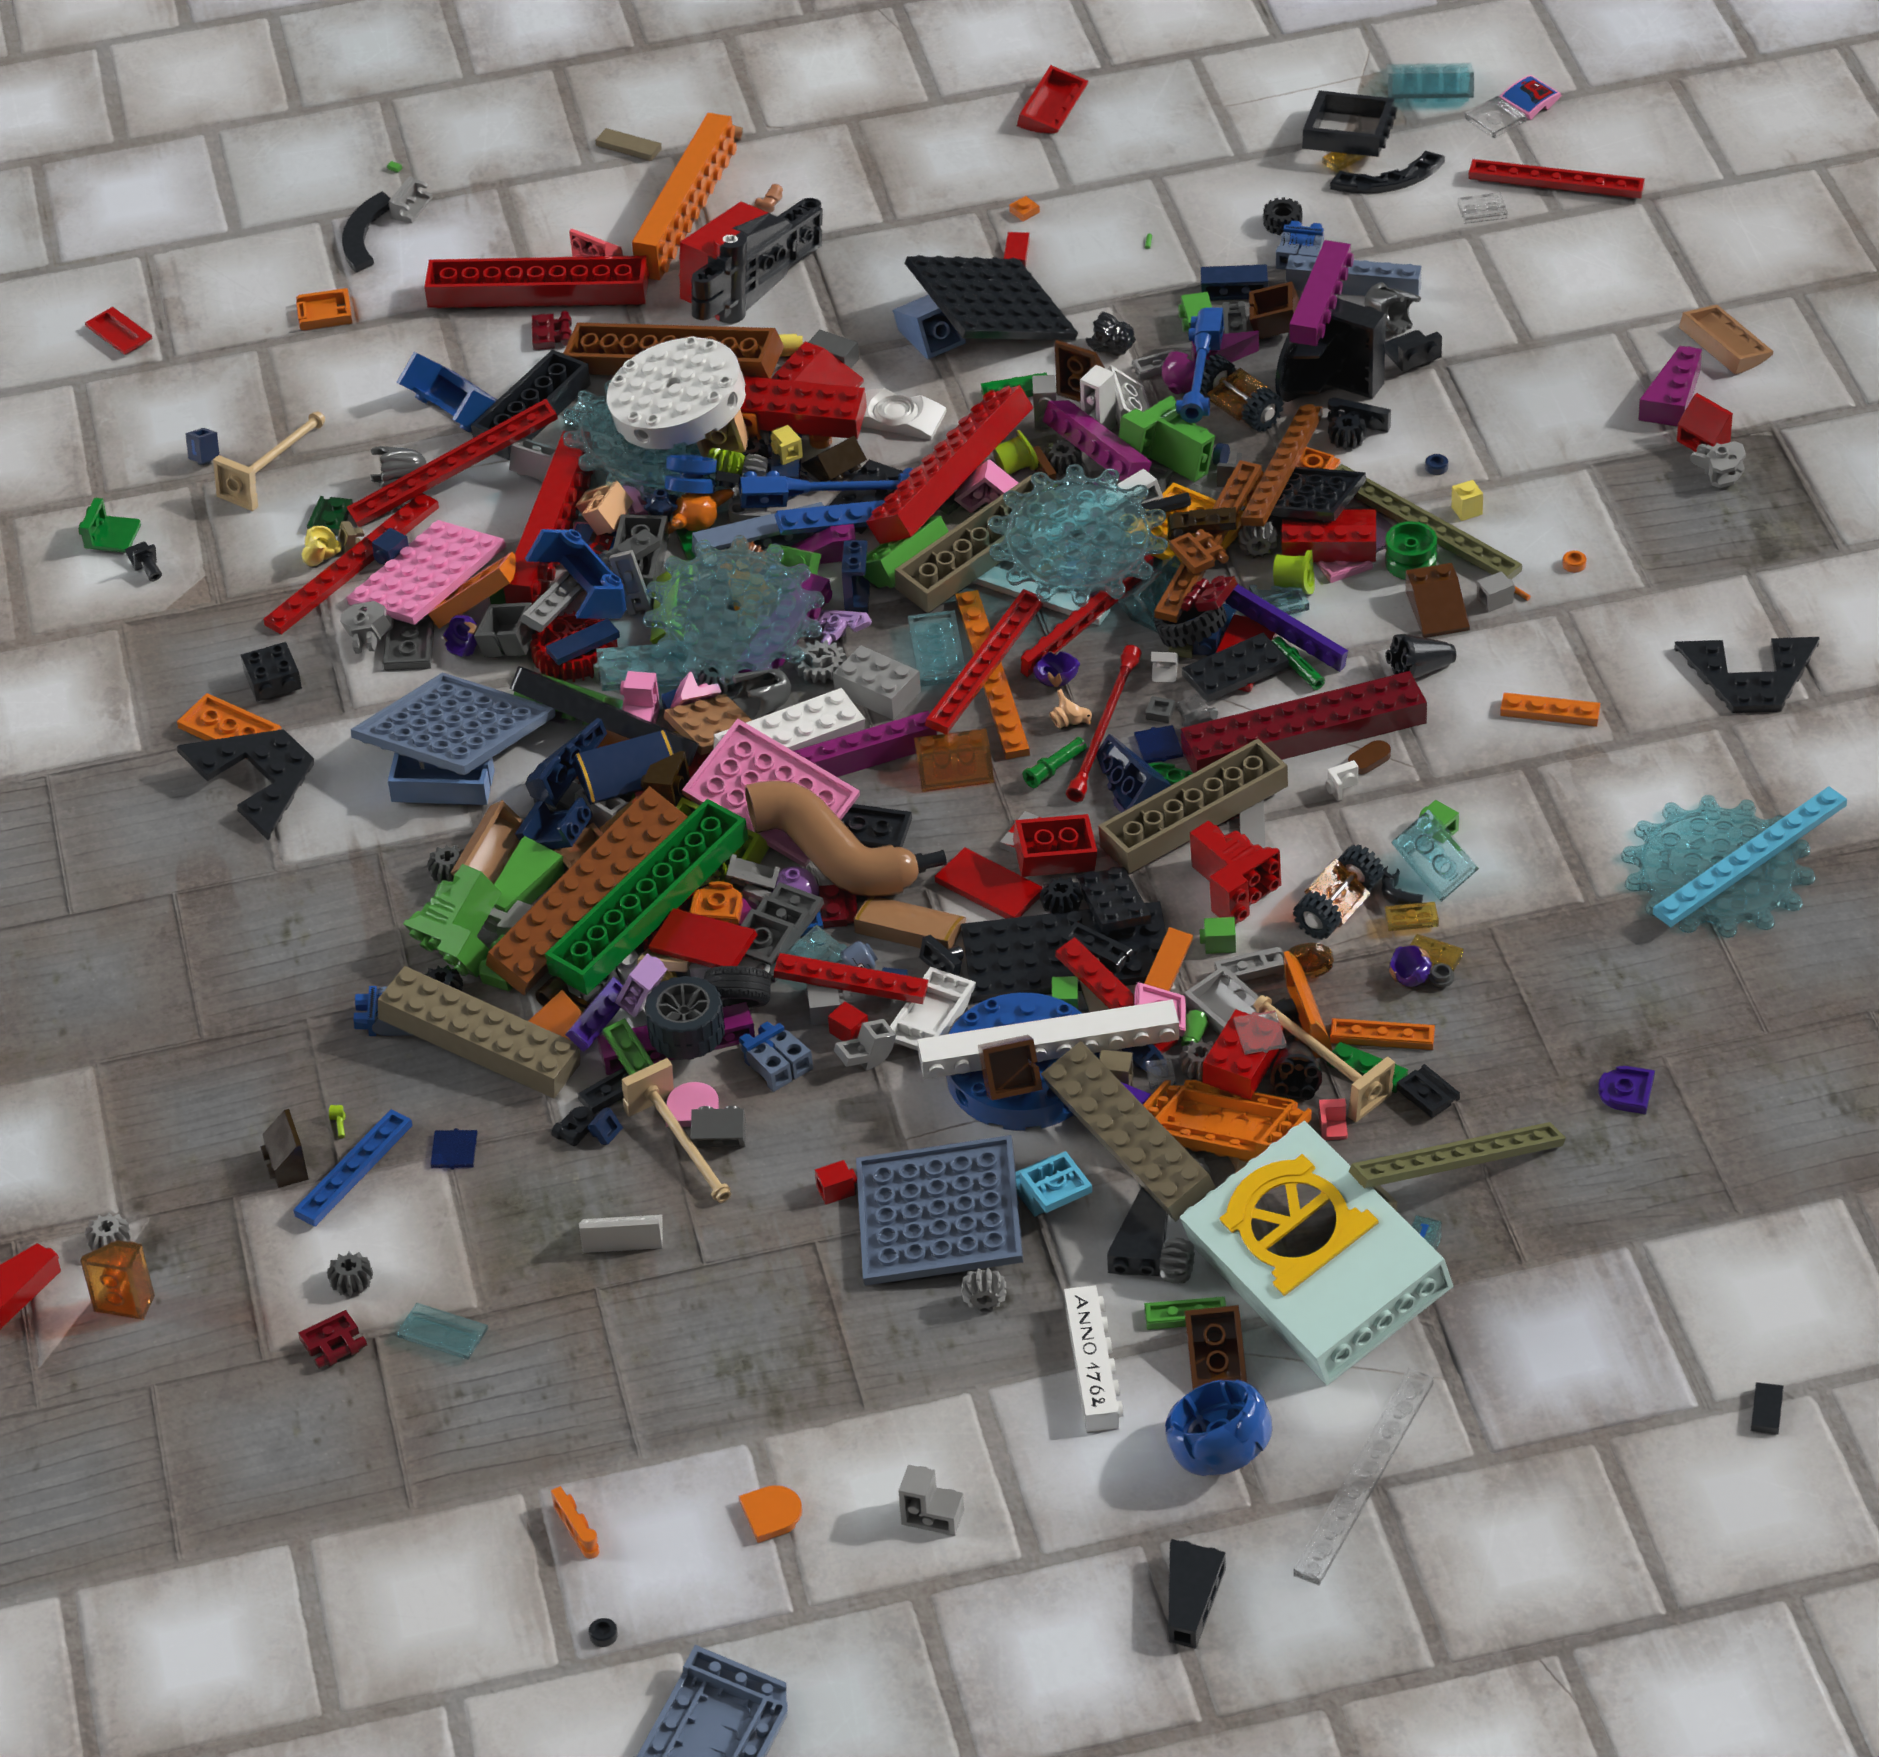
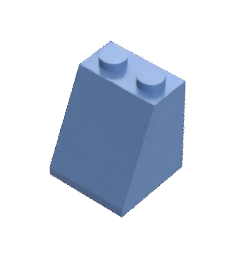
(927, 327)

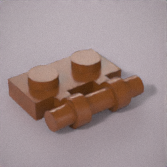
(1193, 553)

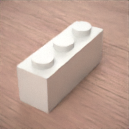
(1098, 396)

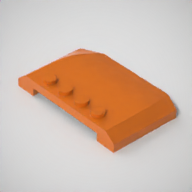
(1221, 1121)

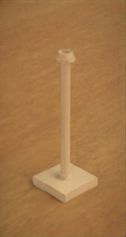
(238, 482)
(651, 1088)
(1366, 1091)

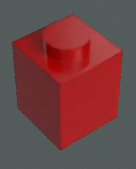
(846, 1022)
(835, 1181)

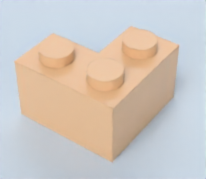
(604, 507)

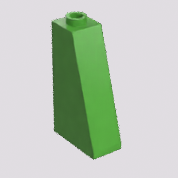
(528, 874)

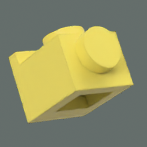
(786, 444)

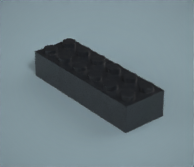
(552, 378)

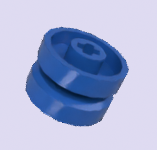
(690, 470)

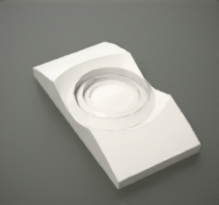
(902, 415)
(943, 1004)

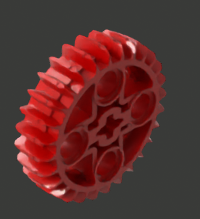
(558, 629)

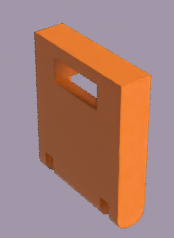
(321, 309)

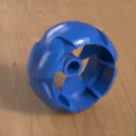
(1218, 1427)

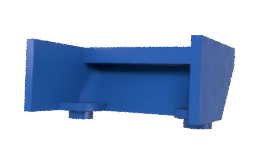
(445, 389)
(604, 588)

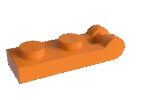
(575, 1523)

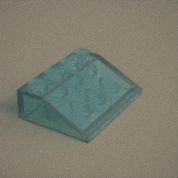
(1430, 81)

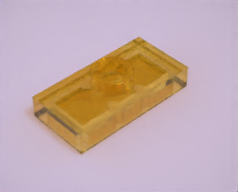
(1439, 951)

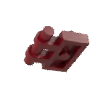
(544, 330)
(1209, 596)
(330, 1333)

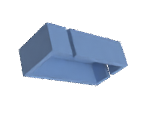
(438, 785)

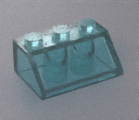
(1145, 595)

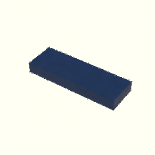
(582, 641)

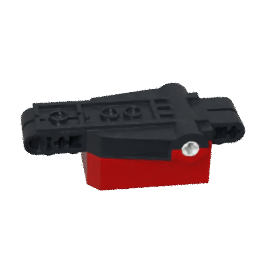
(744, 256)

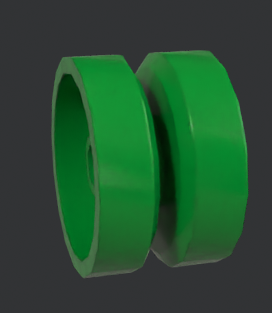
(1410, 547)

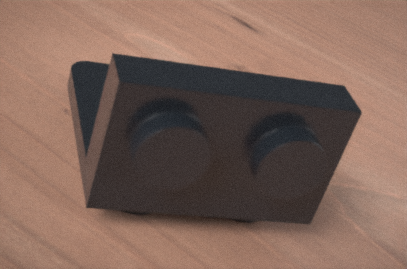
(1414, 349)

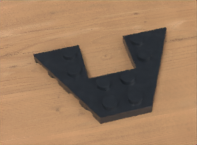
(1751, 690)
(270, 752)

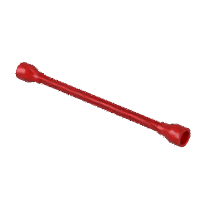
(1078, 786)

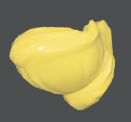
(319, 545)

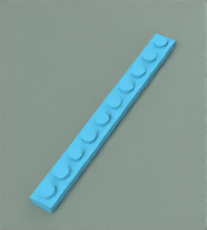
(1749, 856)

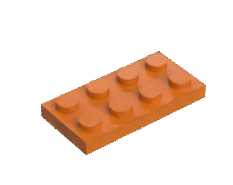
(218, 719)

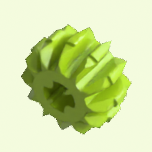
(727, 460)

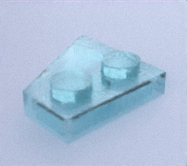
(1289, 600)

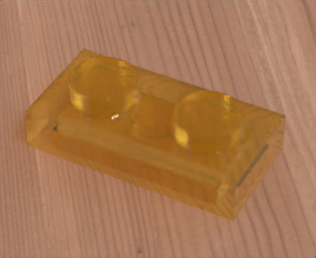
(1340, 161)
(1411, 916)

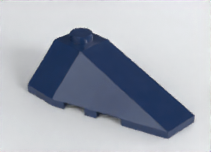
(556, 772)
(1128, 774)

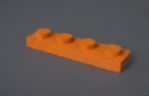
(1550, 709)

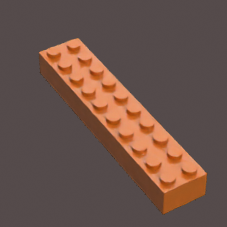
(685, 193)

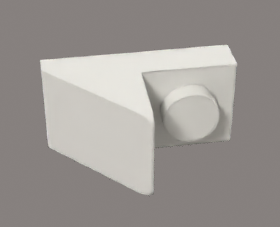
(1164, 666)

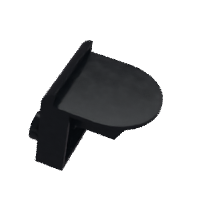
(1346, 357)

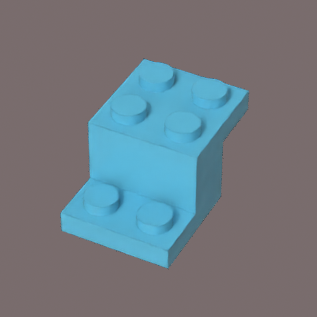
(1051, 1184)

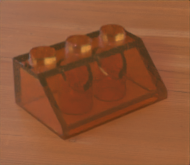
(953, 760)
(119, 1279)

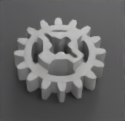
(820, 661)

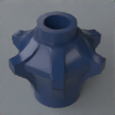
(661, 503)

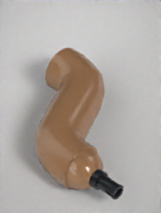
(831, 844)

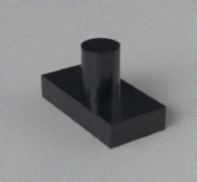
(939, 957)

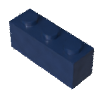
(1233, 281)

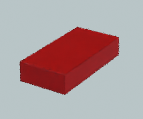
(1017, 246)

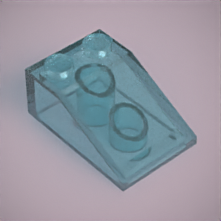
(1435, 855)

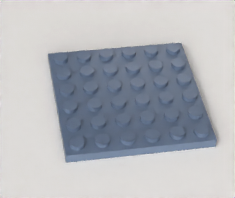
(453, 723)
(938, 1210)

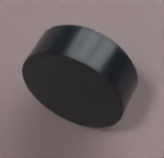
(603, 1632)

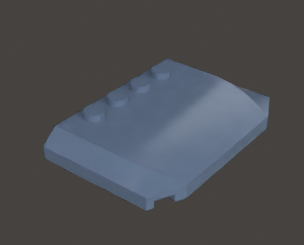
(718, 1711)

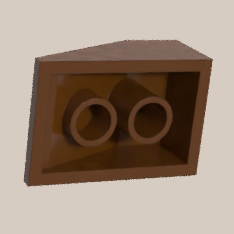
(1071, 366)
(1436, 600)
(1215, 1345)

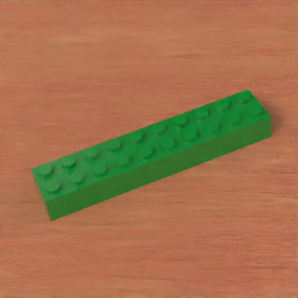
(646, 896)

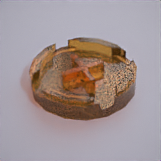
(1314, 958)

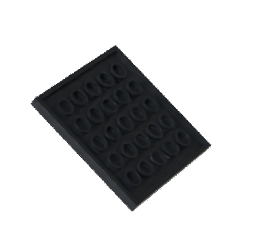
(991, 298)

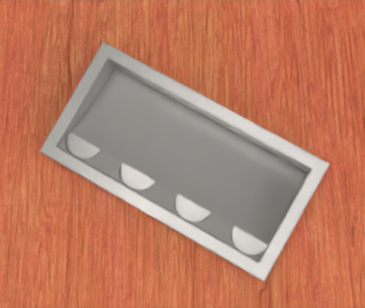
(1220, 996)

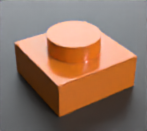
(1024, 208)

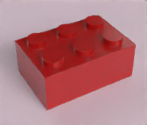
(1055, 845)
(1230, 1068)

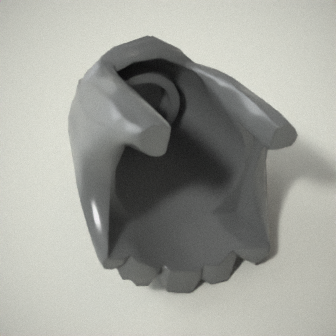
(1394, 304)
(396, 463)
(761, 696)

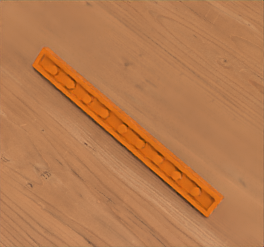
(996, 687)

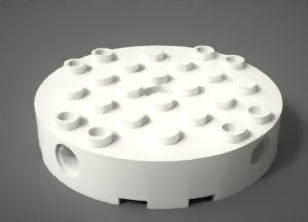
(676, 392)

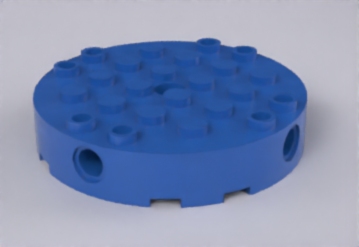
(1022, 1110)

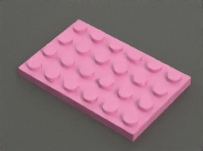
(427, 570)
(752, 757)

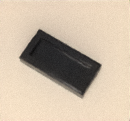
(1767, 1408)

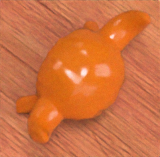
(697, 510)

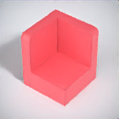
(1333, 1119)

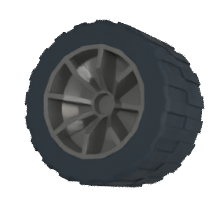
(684, 1017)

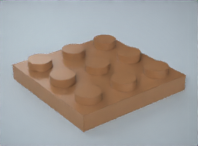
(704, 719)

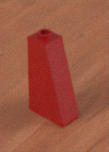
(24, 1278)

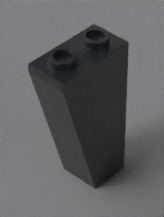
(1139, 1239)
(1193, 1585)

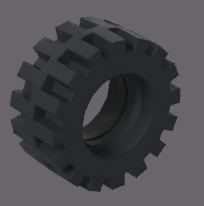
(1280, 213)

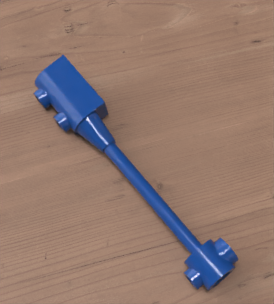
(1207, 335)
(774, 489)

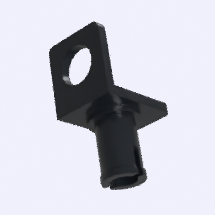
(144, 559)

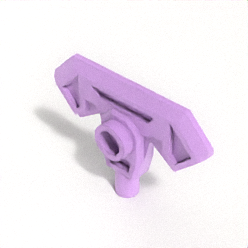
(838, 621)

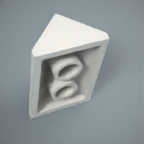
(1128, 394)
(621, 1233)

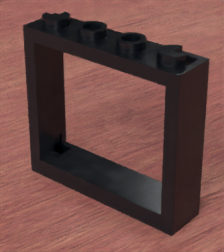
(1346, 141)

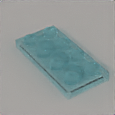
(936, 647)
(617, 661)

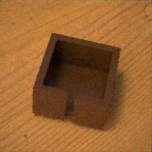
(1272, 309)
(1007, 1067)

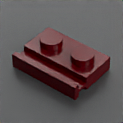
(838, 906)

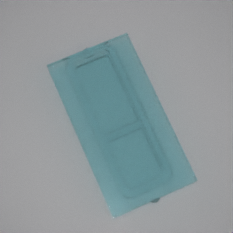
(442, 1331)

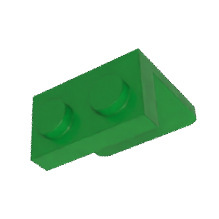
(105, 531)

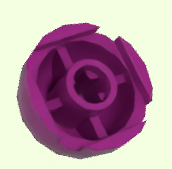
(1178, 372)

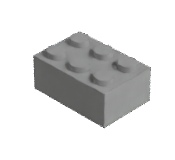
(877, 682)

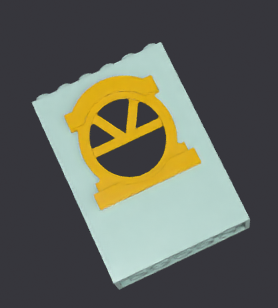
(1344, 1295)

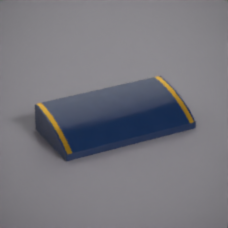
(619, 767)

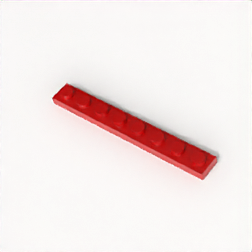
(1556, 178)
(1074, 625)

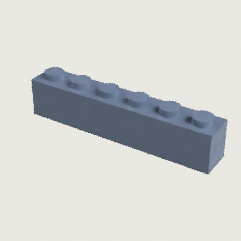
(1360, 276)
(760, 530)

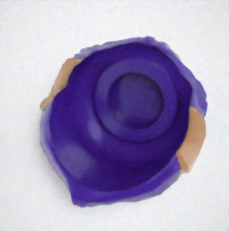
(460, 636)
(1056, 669)
(1410, 965)

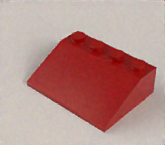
(817, 365)
(1345, 539)

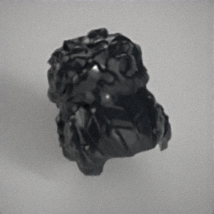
(1111, 335)

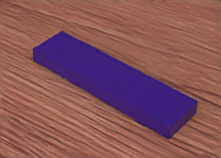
(596, 1016)

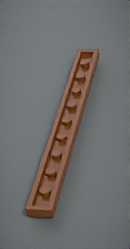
(1281, 466)
(1232, 495)

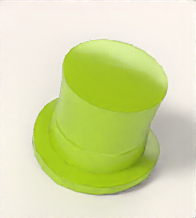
(1015, 454)
(1294, 572)

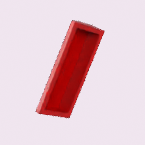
(1051, 101)

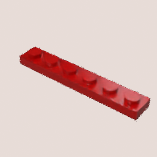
(851, 978)
(1099, 980)

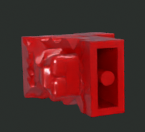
(1235, 868)

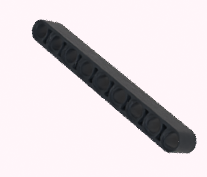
(589, 708)

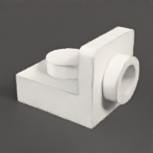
(1341, 778)

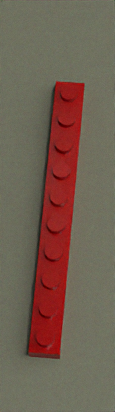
(452, 463)
(347, 566)
(984, 662)

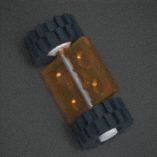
(1240, 394)
(1338, 891)

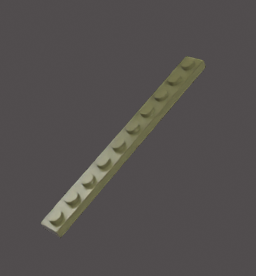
(1447, 534)
(1456, 1155)

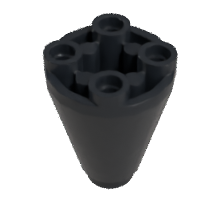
(1419, 655)
(1296, 1071)

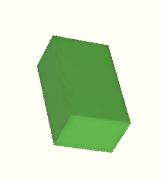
(393, 166)

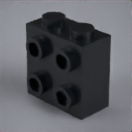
(271, 671)

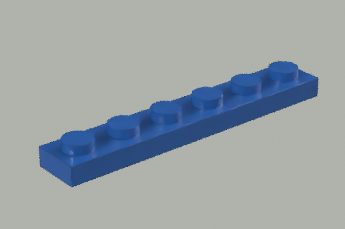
(819, 518)
(352, 1168)

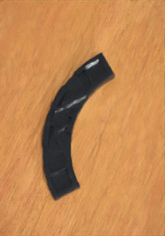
(1389, 181)
(357, 228)

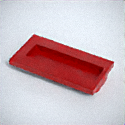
(118, 330)

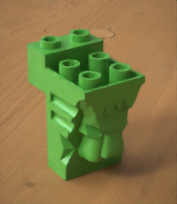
(1169, 439)
(455, 919)

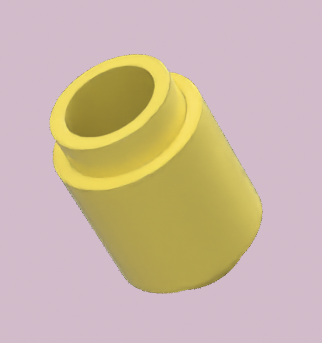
(791, 343)

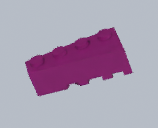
(1672, 388)

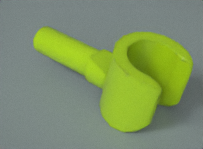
(336, 1112)

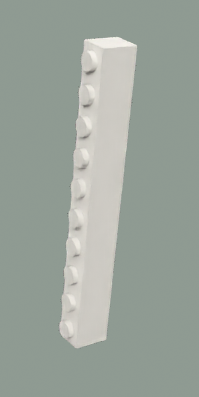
(1054, 1036)

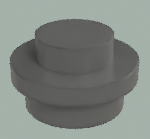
(1441, 975)

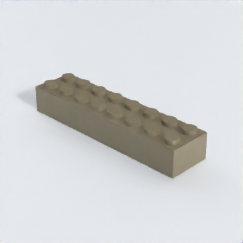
(955, 557)
(1208, 794)
(479, 1031)
(1128, 1130)

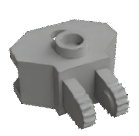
(1719, 461)
(366, 626)

